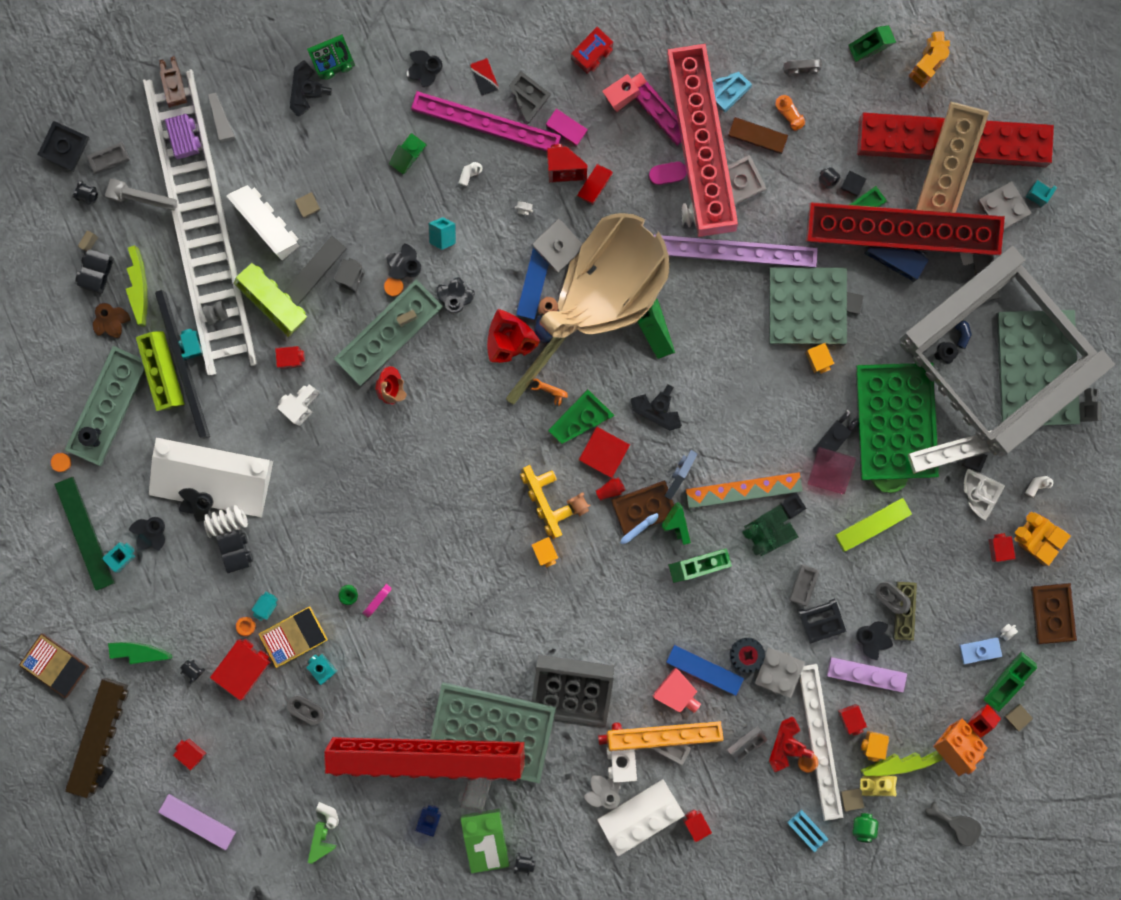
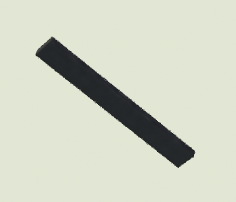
(182, 364)

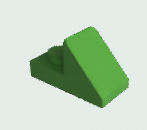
(319, 848)

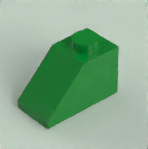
(872, 43)

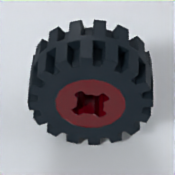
(742, 650)

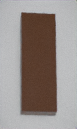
(758, 135)

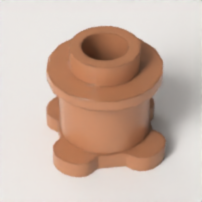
(547, 300)
(579, 504)

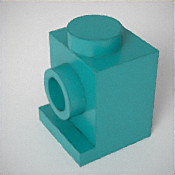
(190, 344)
(113, 560)
(328, 669)

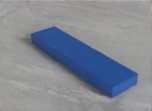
(532, 286)
(705, 670)

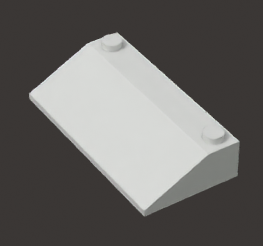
(224, 475)

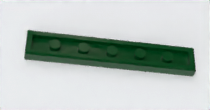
(84, 533)

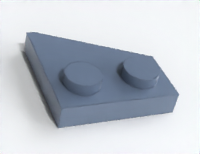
(680, 473)

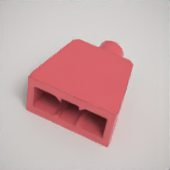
(618, 97)
(677, 692)

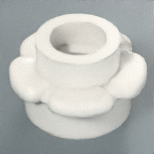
(524, 208)
(1008, 632)

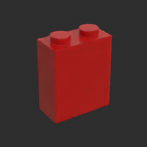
(241, 669)

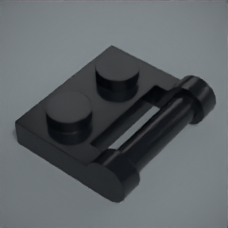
(824, 627)

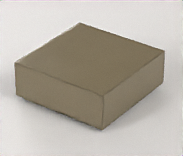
(307, 205)
(87, 241)
(407, 318)
(1018, 717)
(852, 799)

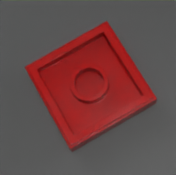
(604, 452)

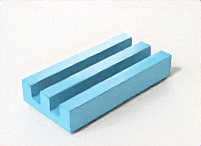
(819, 843)

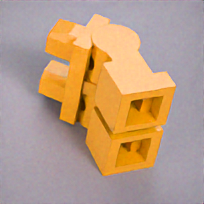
(933, 58)
(1032, 534)

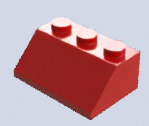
(565, 165)

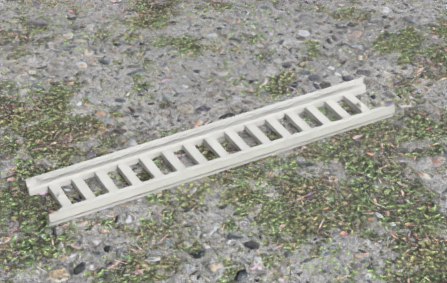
(181, 227)

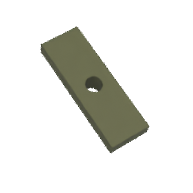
(905, 624)

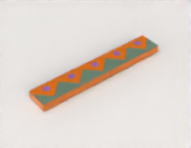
(743, 490)

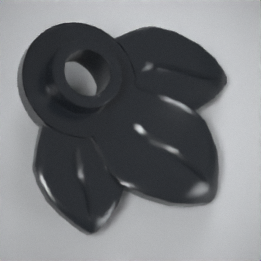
(421, 68)
(402, 261)
(455, 292)
(193, 503)
(147, 535)
(876, 640)

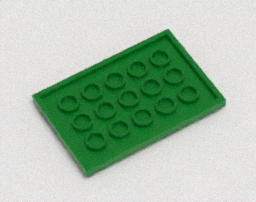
(894, 419)

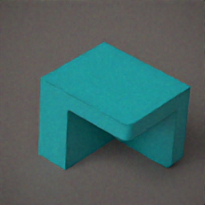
(1040, 193)
(442, 233)

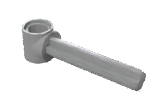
(119, 191)

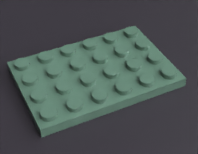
(1030, 358)
(486, 716)

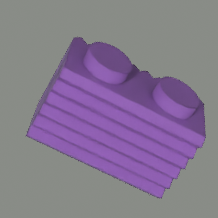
(182, 136)

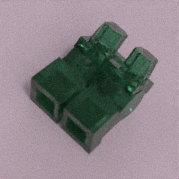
(762, 534)

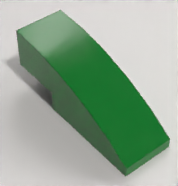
(137, 652)
(1010, 681)

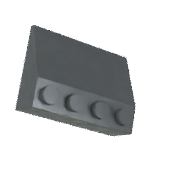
(575, 688)

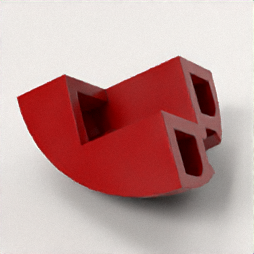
(509, 337)

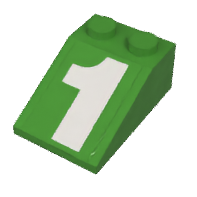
(485, 840)

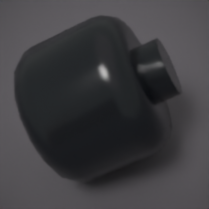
(829, 177)

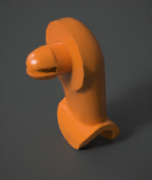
(788, 110)
(558, 393)

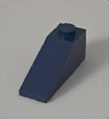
(905, 262)

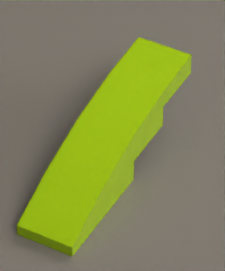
(138, 292)
(873, 524)
(895, 765)

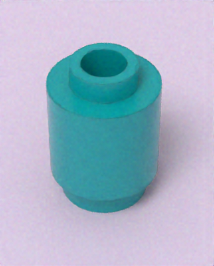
(264, 606)

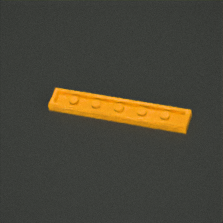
(664, 736)

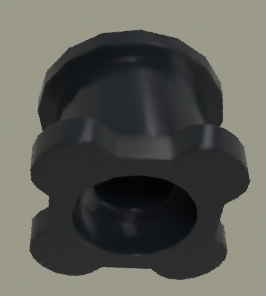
(85, 193)
(941, 354)
(94, 436)
(191, 671)
(524, 864)

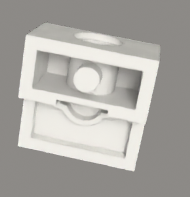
(297, 407)

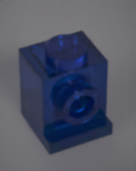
(426, 827)

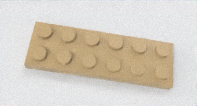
(952, 158)

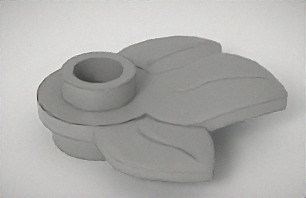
(601, 790)

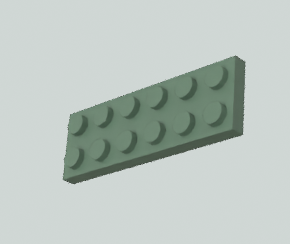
(385, 335)
(108, 403)

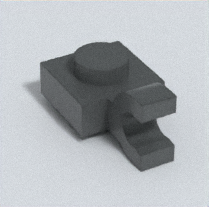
(1090, 409)

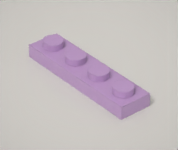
(866, 674)

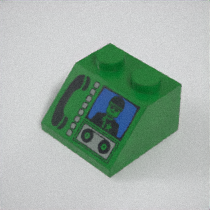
(331, 57)

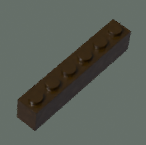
(96, 738)

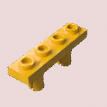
(544, 512)

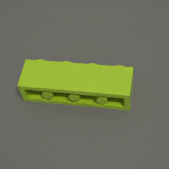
(270, 299)
(160, 370)

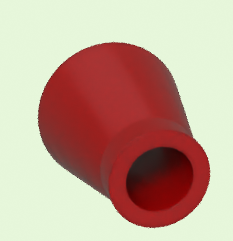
(610, 489)

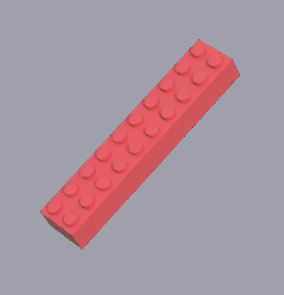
(702, 140)

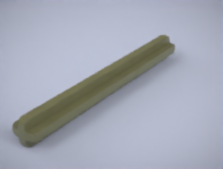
(534, 369)

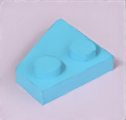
(730, 90)

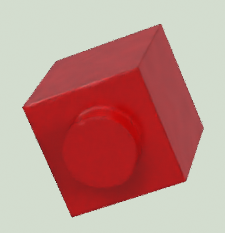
(289, 357)
(1001, 547)
(852, 719)
(984, 721)
(189, 753)
(697, 825)

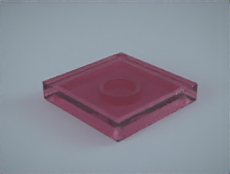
(831, 470)

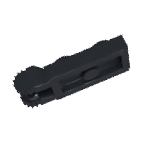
(836, 434)

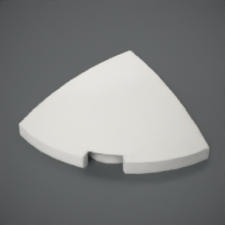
(982, 492)

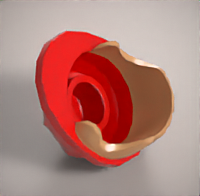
(390, 386)

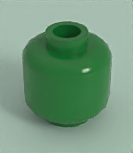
(865, 828)

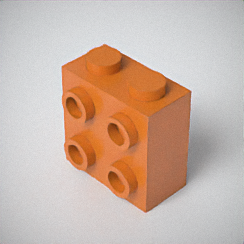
(961, 747)

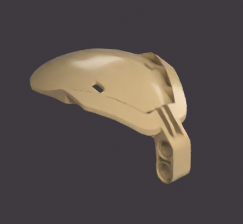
(629, 268)

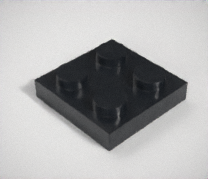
(63, 146)

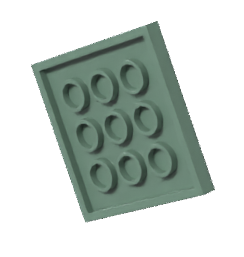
(808, 305)

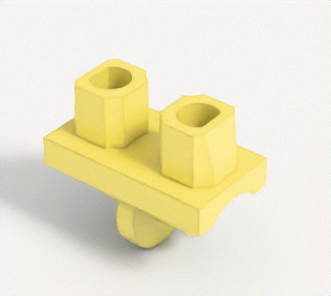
(878, 785)

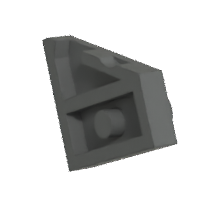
(528, 95)

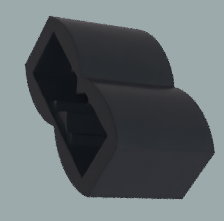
(94, 271)
(234, 551)

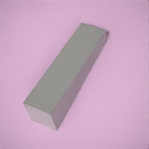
(222, 124)

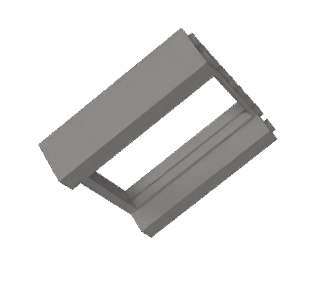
(1045, 402)

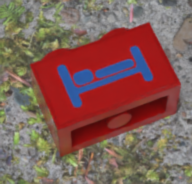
(592, 50)

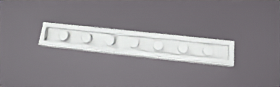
(820, 742)

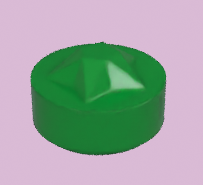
(348, 594)

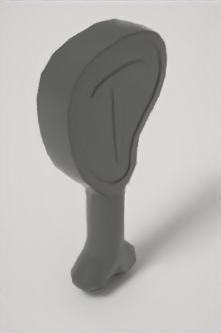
(965, 828)

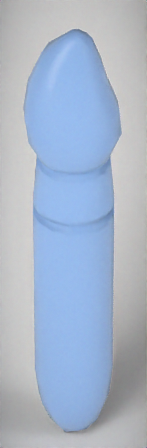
(639, 528)

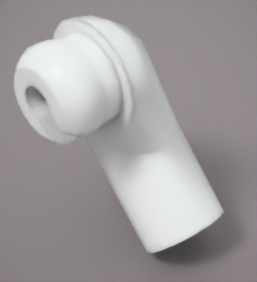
(469, 171)
(1038, 483)
(330, 815)

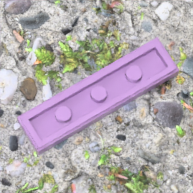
(197, 822)

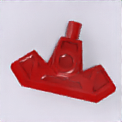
(786, 745)

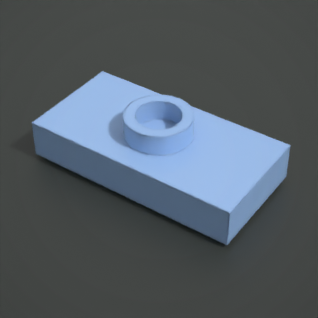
(980, 650)

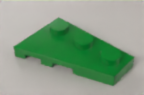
(580, 417)

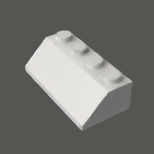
(263, 221)
(640, 817)

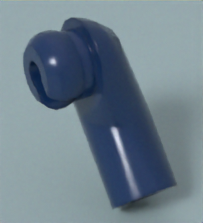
(541, 332)
(965, 332)

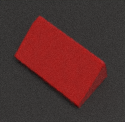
(595, 184)

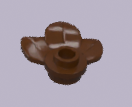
(112, 322)

